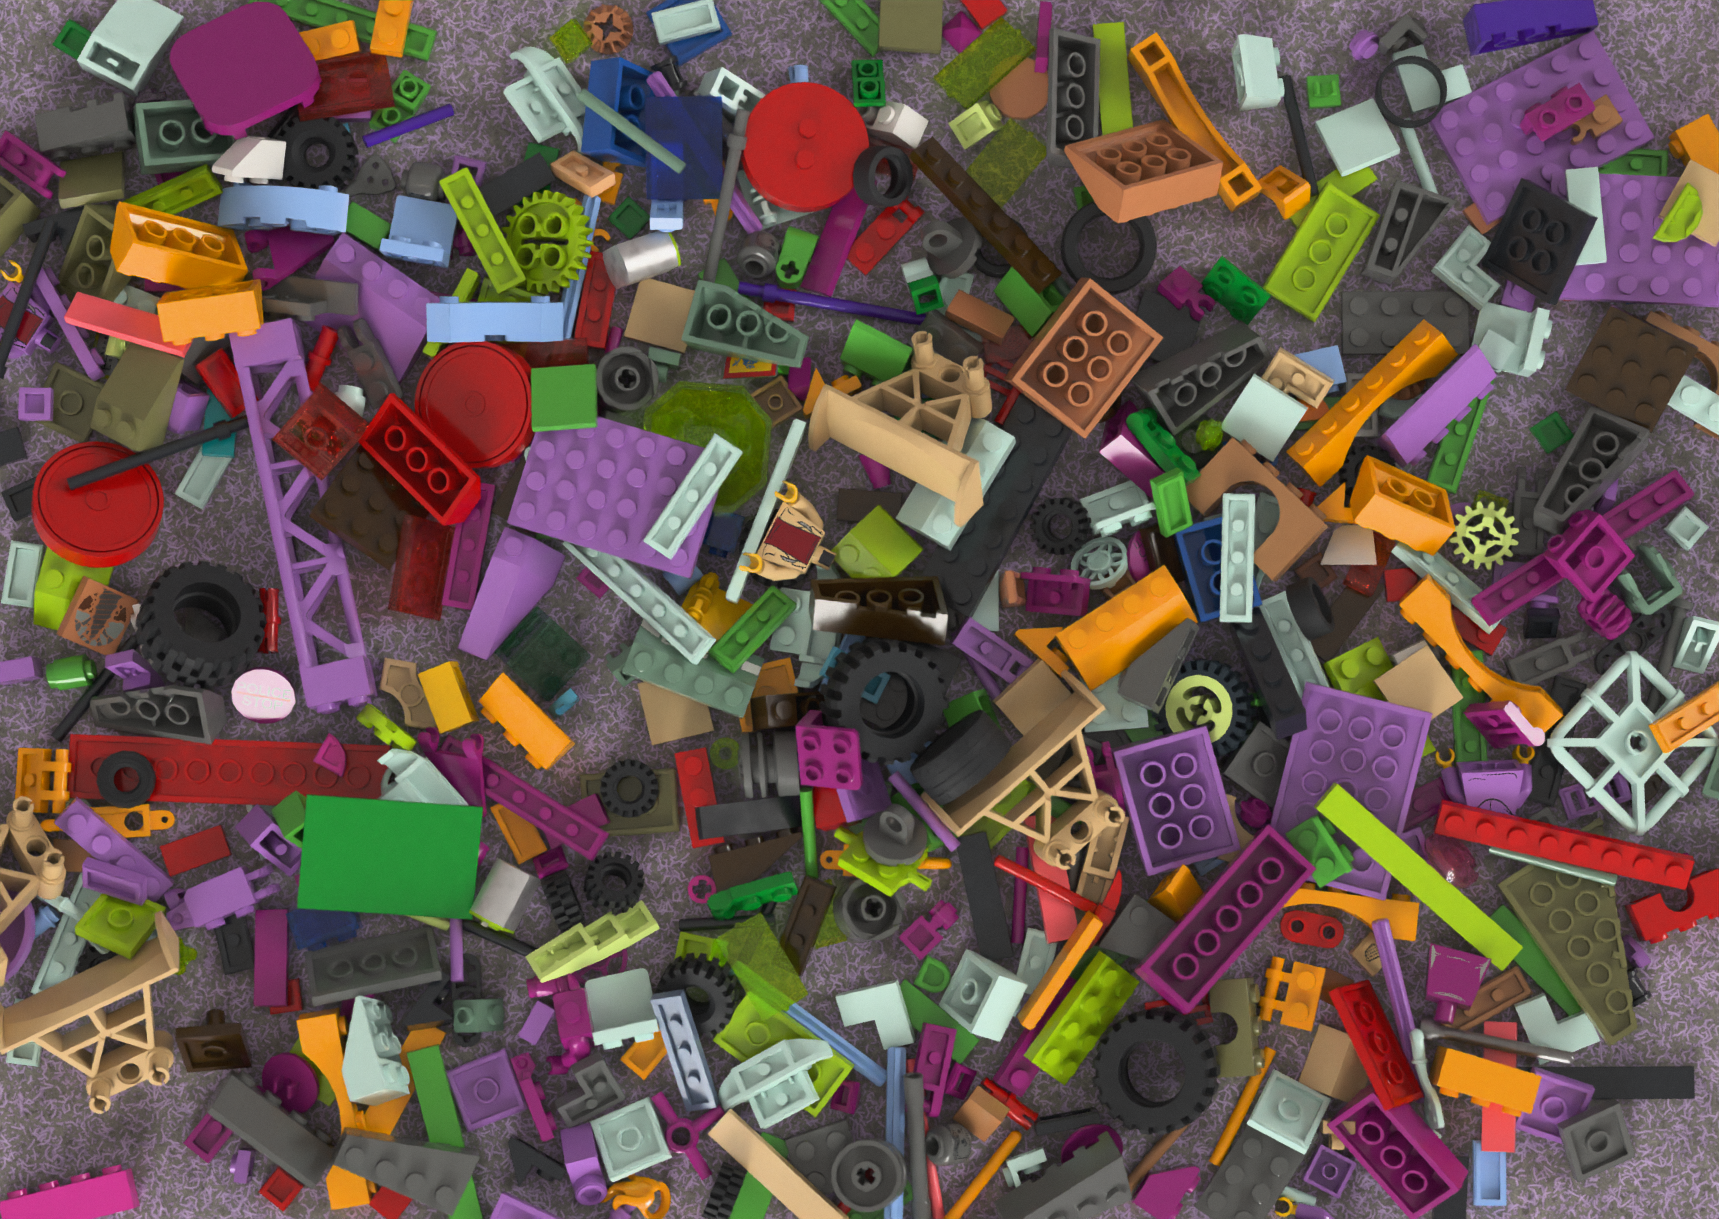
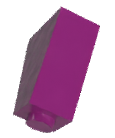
(1127, 452)

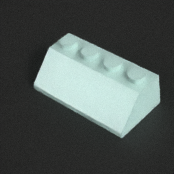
(933, 513)

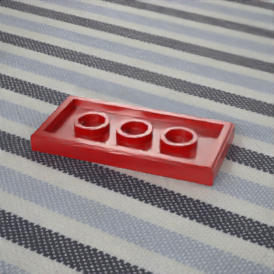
(1376, 1044)

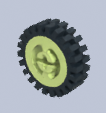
(1229, 712)

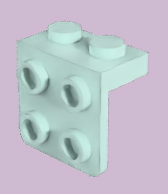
(1522, 329)
(1117, 507)
(621, 1008)

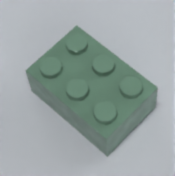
(174, 138)

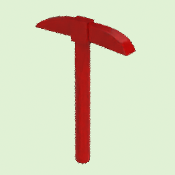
(1104, 910)

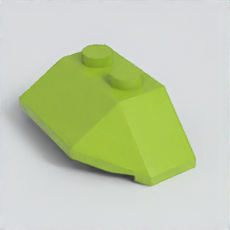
(58, 585)

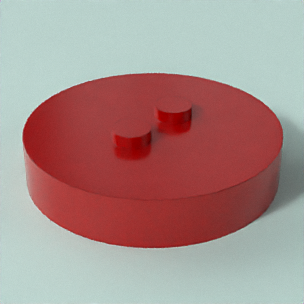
(803, 146)
(478, 402)
(102, 520)

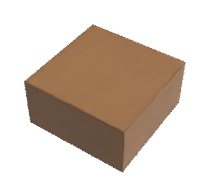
(777, 401)
(981, 1113)

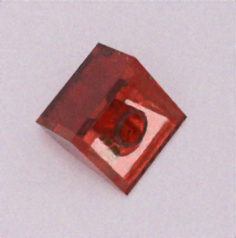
(321, 431)

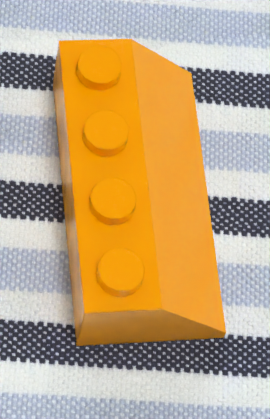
(174, 249)
(1124, 627)

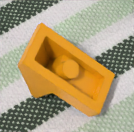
(1286, 190)
(844, 384)
(1334, 507)
(1036, 642)

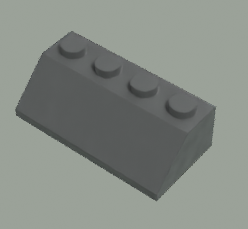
(1071, 92)
(271, 1127)

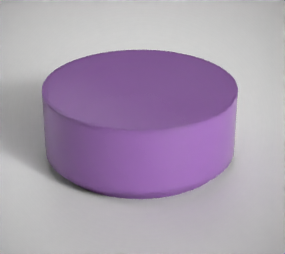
(590, 1189)

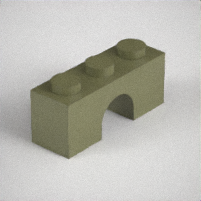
(1239, 1000)

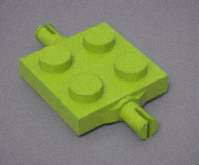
(882, 877)

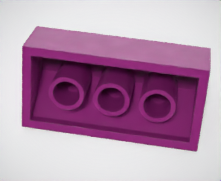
(1399, 1153)

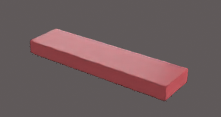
(120, 322)
(1057, 915)
(1497, 1126)

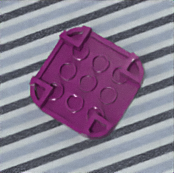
(245, 68)

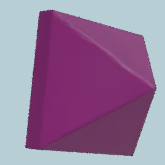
(960, 32)
(550, 862)
(953, 1079)
(851, 1097)

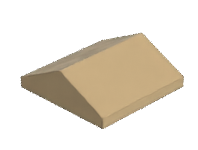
(1333, 1065)

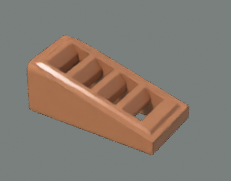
(1012, 589)

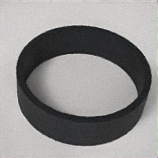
(1431, 67)

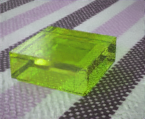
(571, 41)

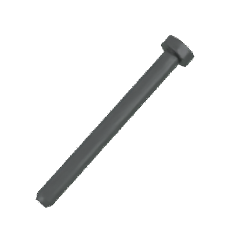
(1669, 648)

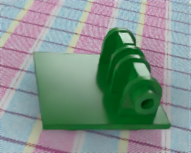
(1234, 291)

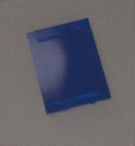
(693, 133)

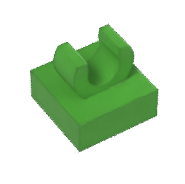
(1323, 91)

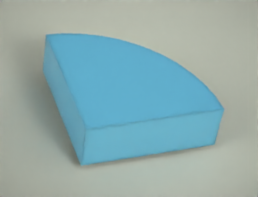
(563, 703)

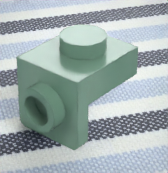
(478, 1015)

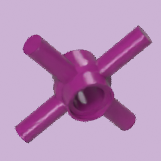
(693, 1126)

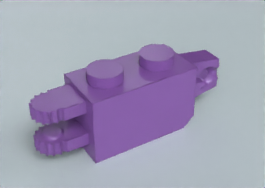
(220, 898)

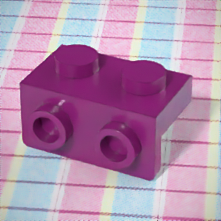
(1560, 112)
(1057, 593)

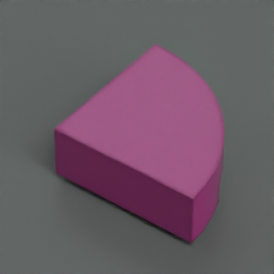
(332, 755)

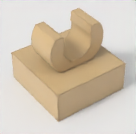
(1333, 1141)

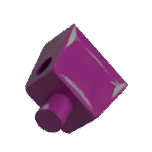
(1453, 980)

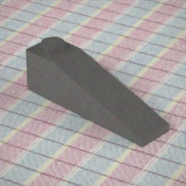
(163, 712)

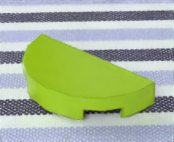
(1682, 217)

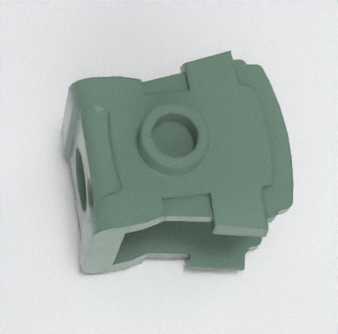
(1664, 574)

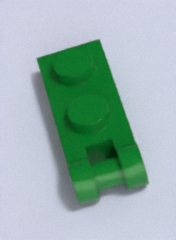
(1161, 444)

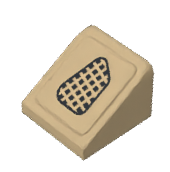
(1367, 955)

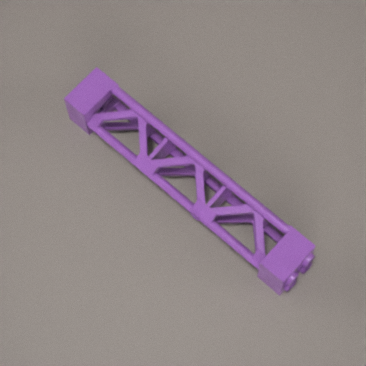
(329, 685)

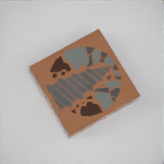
(97, 617)

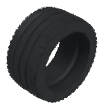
(1115, 285)
(960, 757)

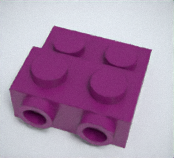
(1588, 553)

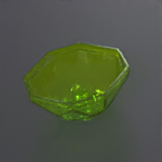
(698, 411)

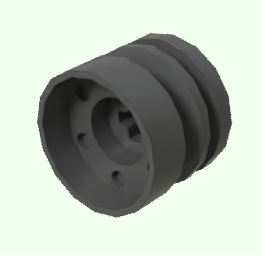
(769, 763)

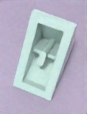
(1696, 644)

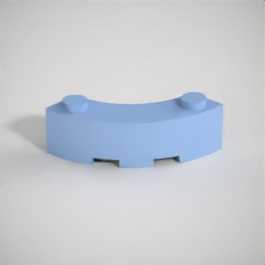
(265, 207)
(494, 321)

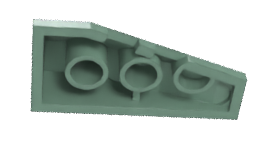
(738, 328)

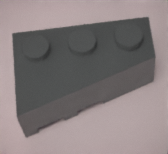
(86, 129)
(1402, 229)
(1135, 928)

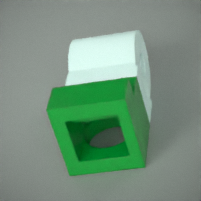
(922, 282)

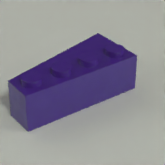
(1525, 22)

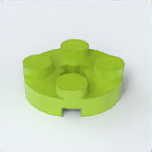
(385, 728)

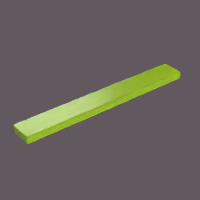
(1418, 876)

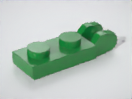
(752, 895)

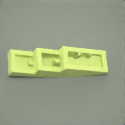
(591, 944)

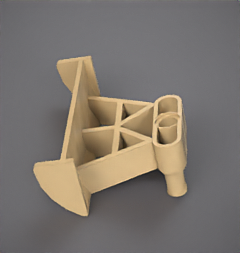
(899, 445)
(1094, 808)
(41, 875)
(86, 994)

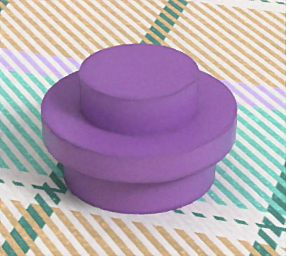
(1364, 45)

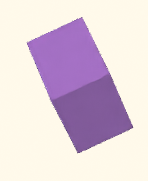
(580, 1152)

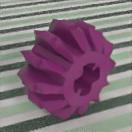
(1606, 615)

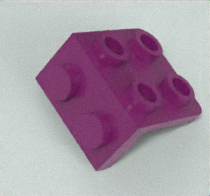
(828, 754)

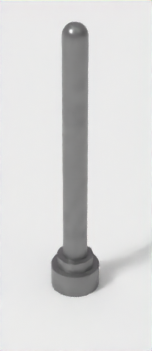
(1433, 1031)

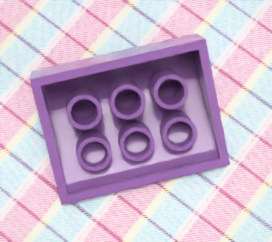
(386, 300)
(1175, 799)

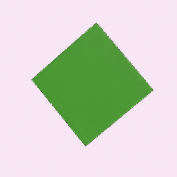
(564, 397)

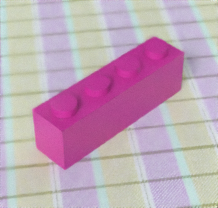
(80, 1199)

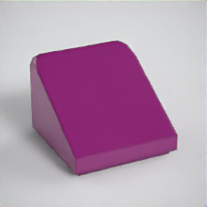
(800, 379)

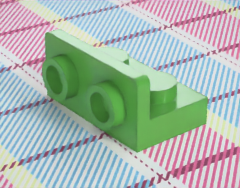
(1318, 845)

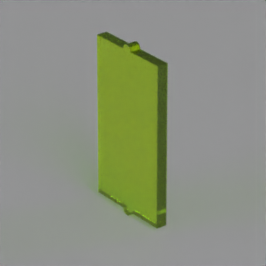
(984, 63)
(1007, 162)
(761, 966)

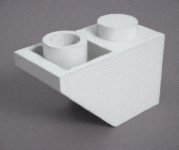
(894, 123)
(252, 158)

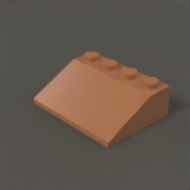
(1144, 170)
(1083, 357)

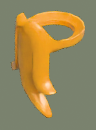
(640, 1193)

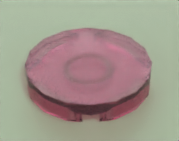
(1451, 860)

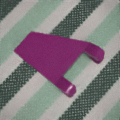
(288, 250)
(461, 770)

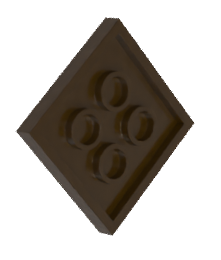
(1631, 368)
(367, 508)

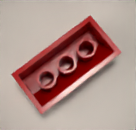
(422, 462)

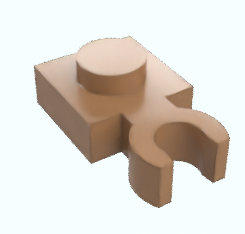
(1598, 122)

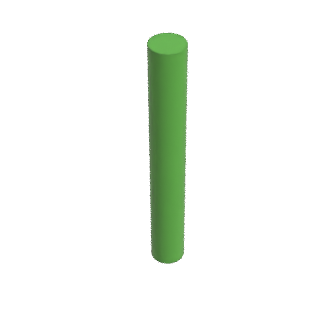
(808, 830)

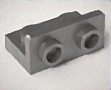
(948, 338)

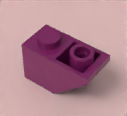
(1163, 1190)

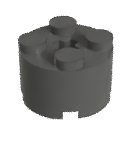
(630, 364)
(863, 927)

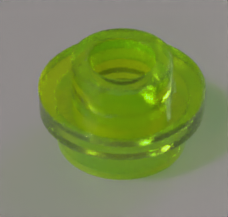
(717, 746)

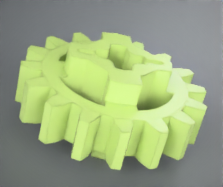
(1480, 549)

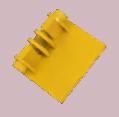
(710, 607)

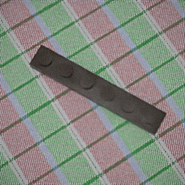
(985, 215)

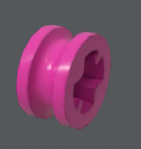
(695, 882)

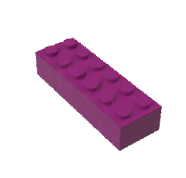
(1224, 919)

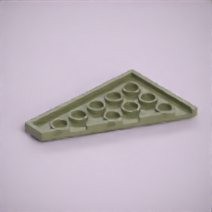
(1580, 937)

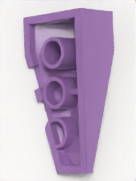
(513, 584)

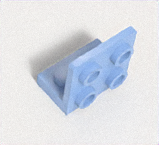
(421, 232)

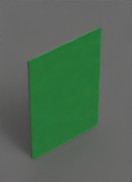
(389, 857)

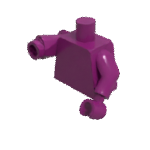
(572, 1018)

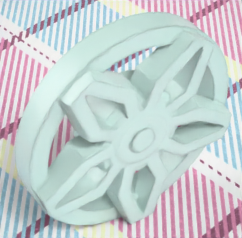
(1101, 562)

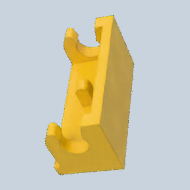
(448, 697)

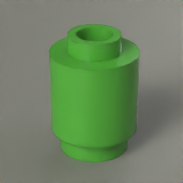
(71, 672)

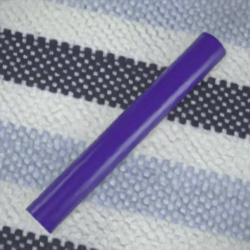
(408, 125)

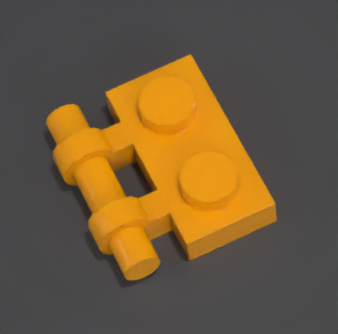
(34, 778)
(1301, 997)

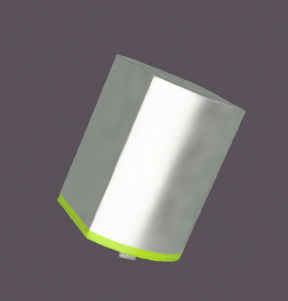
(641, 258)
(504, 896)

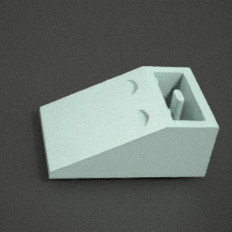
(130, 43)
(372, 1056)

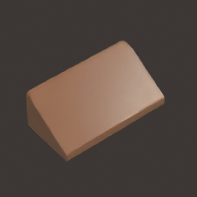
(979, 317)

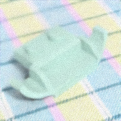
(547, 96)
(799, 638)
(418, 780)
(775, 1080)

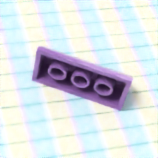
(1438, 407)

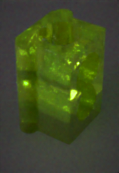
(1503, 502)

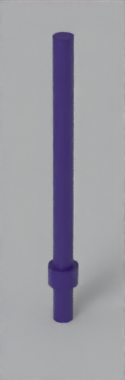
(770, 294)

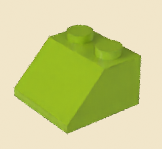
(876, 547)

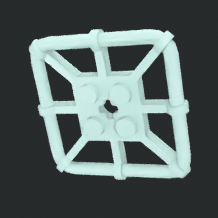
(1615, 744)

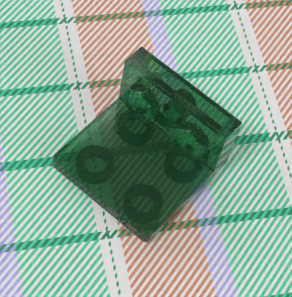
(542, 654)

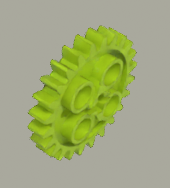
(547, 214)

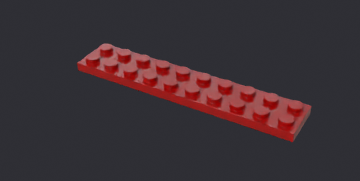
(226, 769)

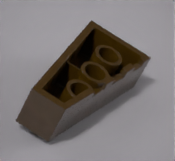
(881, 608)

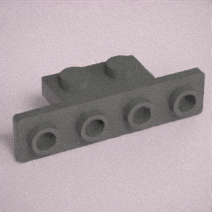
(309, 297)

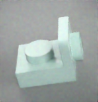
(1027, 1161)

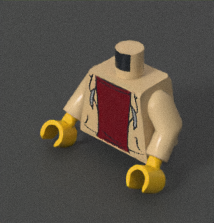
(791, 540)

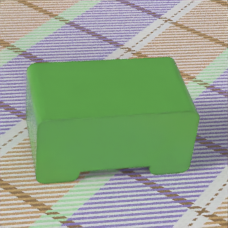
(366, 226)

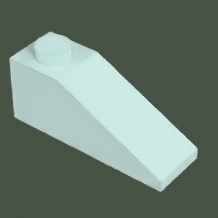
(734, 92)

